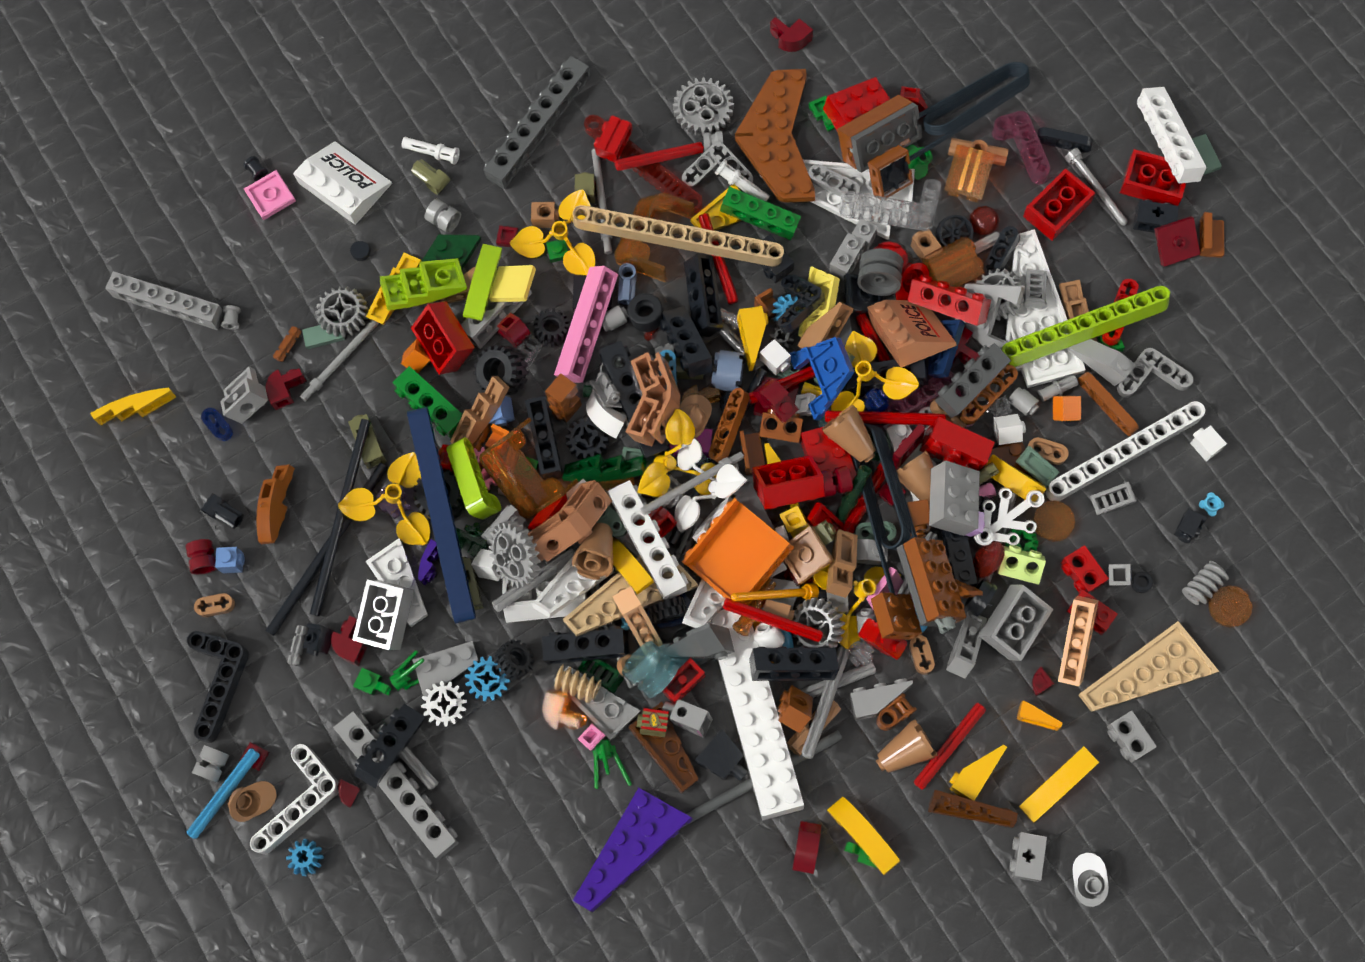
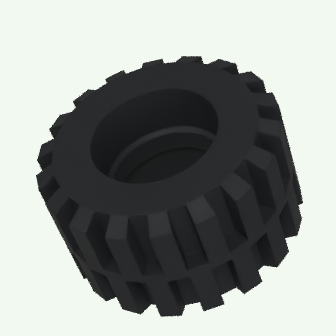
(514, 367)
(455, 497)

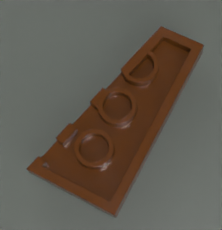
(668, 754)
(964, 808)

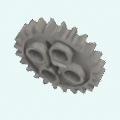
(703, 106)
(514, 554)

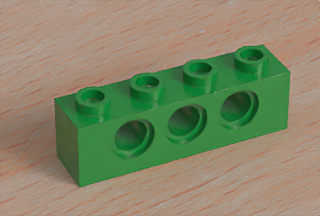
(760, 213)
(411, 380)

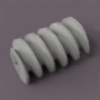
(1204, 582)

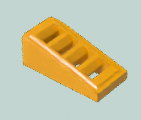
(1033, 715)

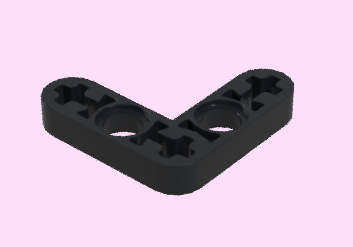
(792, 318)

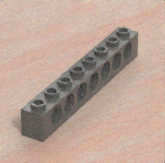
(537, 131)

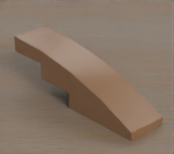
(1073, 300)
(485, 406)

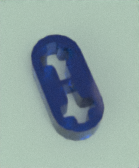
(213, 427)

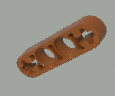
(989, 395)
(737, 398)
(1108, 404)

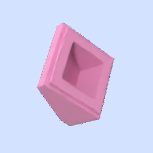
(591, 737)

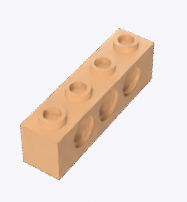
(636, 617)
(1078, 640)

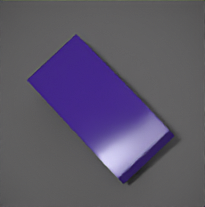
(426, 568)

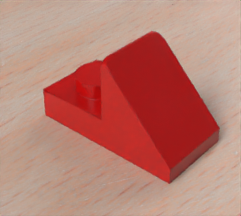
(820, 513)

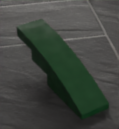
(604, 470)

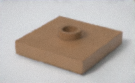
(808, 555)

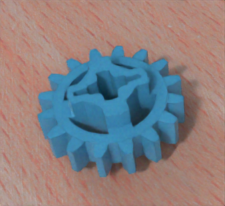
(486, 688)

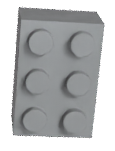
(954, 498)
(383, 614)
(1016, 622)

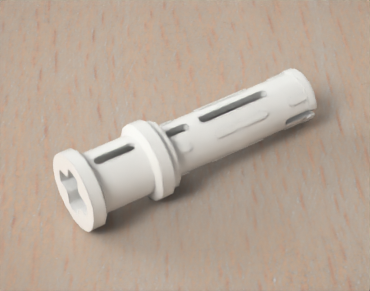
(438, 151)
(734, 177)

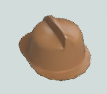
(699, 411)
(251, 800)

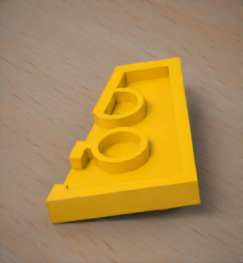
(718, 218)

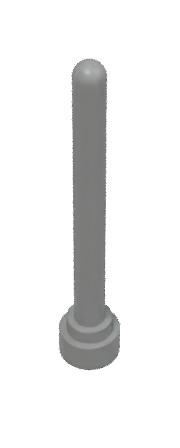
(1075, 157)

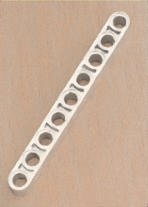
(1132, 445)

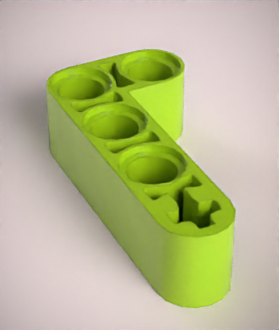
(470, 480)

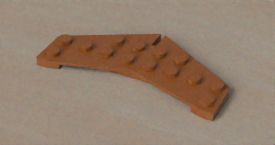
(768, 136)

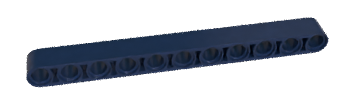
(441, 515)

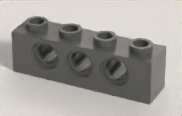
(995, 361)

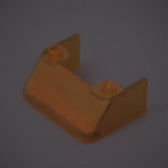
(636, 251)
(518, 477)

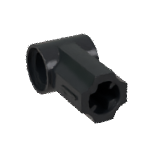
(219, 509)

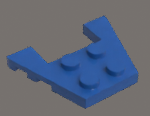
(831, 369)

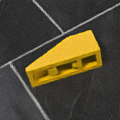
(751, 327)
(1015, 479)
(974, 776)

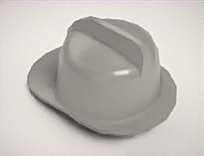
(1090, 879)

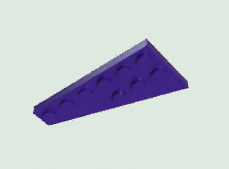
(635, 840)

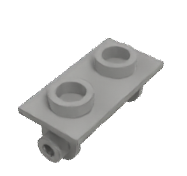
(606, 391)

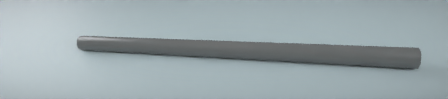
(747, 785)

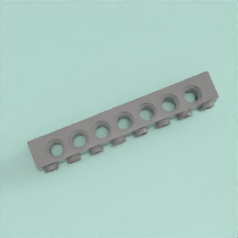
(438, 846)

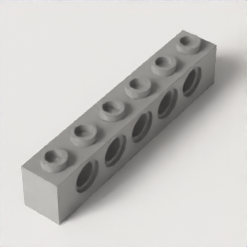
(165, 300)

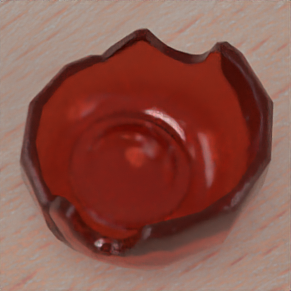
(984, 220)

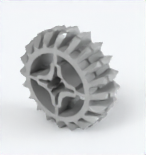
(1000, 278)
(333, 305)
(808, 611)

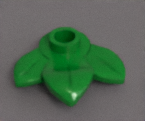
(919, 165)

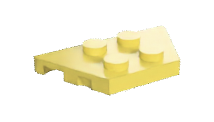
(829, 286)

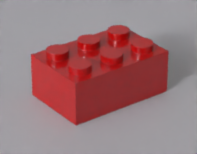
(854, 101)
(1151, 179)
(1058, 204)
(442, 337)
(956, 444)
(825, 451)
(788, 482)

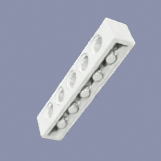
(1171, 135)
(670, 587)

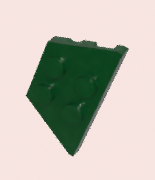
(453, 247)

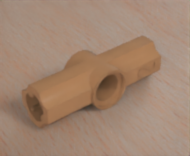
(1000, 153)
(798, 740)

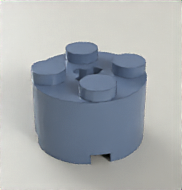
(729, 370)

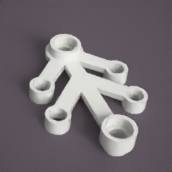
(1006, 519)

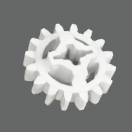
(434, 704)

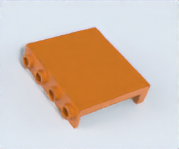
(737, 552)

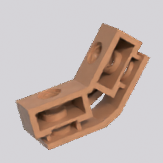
(657, 399)
(572, 522)

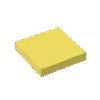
(512, 283)

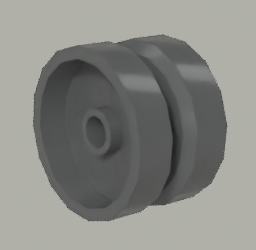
(880, 272)

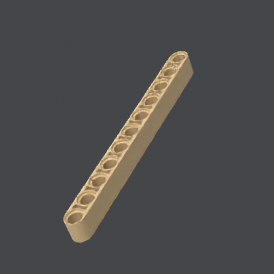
(669, 229)

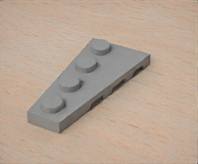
(606, 711)

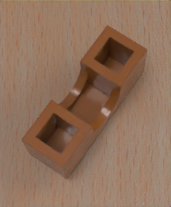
(563, 398)

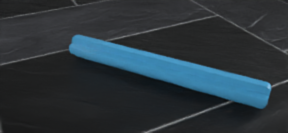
(223, 793)

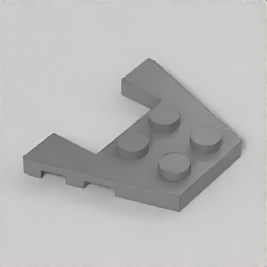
(995, 293)

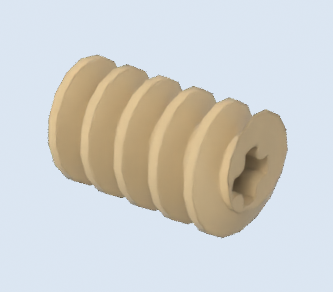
(576, 685)

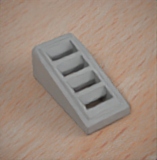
(1033, 301)
(1126, 486)

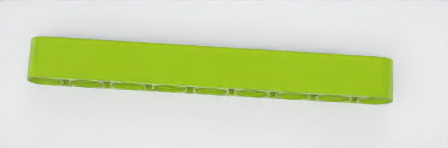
(1087, 326)

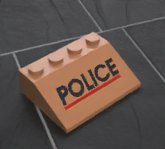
(909, 330)

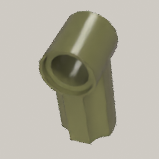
(434, 179)

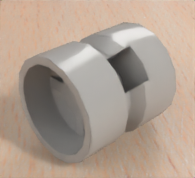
(440, 214)
(210, 763)

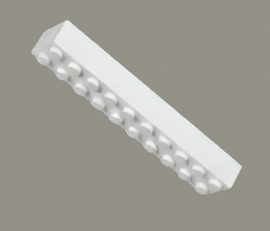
(758, 727)

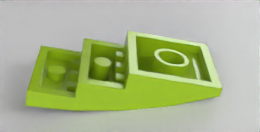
(423, 284)

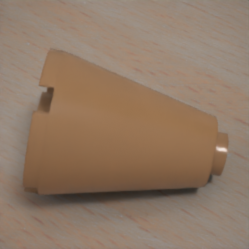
(851, 434)
(917, 476)
(595, 553)
(906, 749)

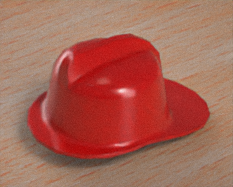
(910, 272)

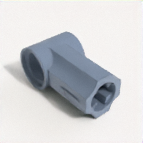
(627, 285)

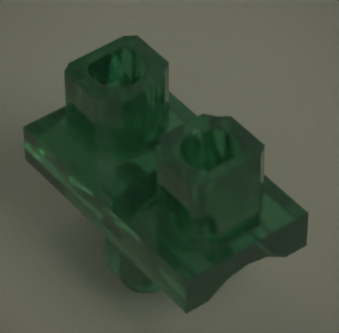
(471, 538)

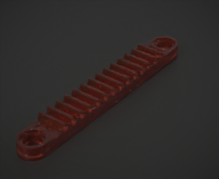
(653, 173)

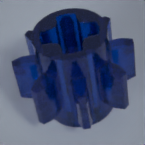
(876, 400)

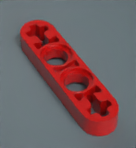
(1121, 295)

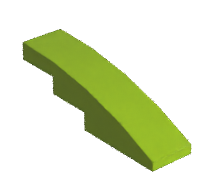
(482, 282)

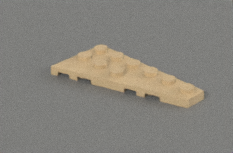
(601, 607)
(1160, 664)

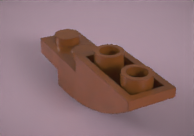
(270, 507)

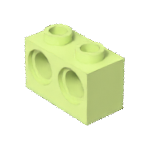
(1019, 569)

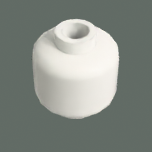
(768, 636)

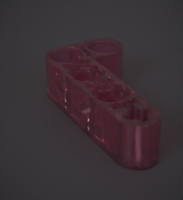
(1025, 148)

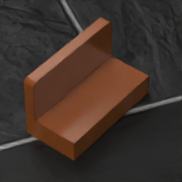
(1211, 236)
(751, 450)

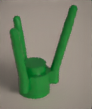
(401, 677)
(603, 752)

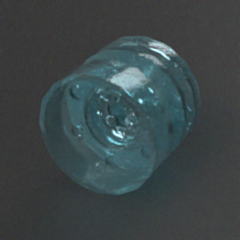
(650, 669)

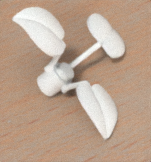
(723, 486)

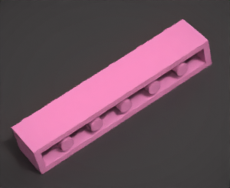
(586, 323)

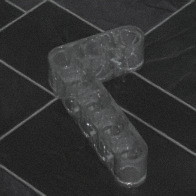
(894, 211)

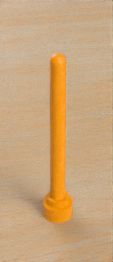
(807, 592)

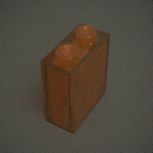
(969, 172)
(955, 263)

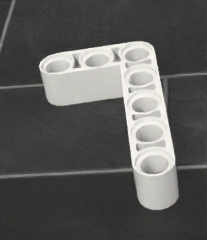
(301, 803)

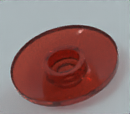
(988, 559)

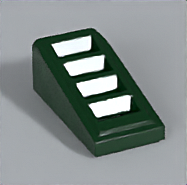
(612, 679)

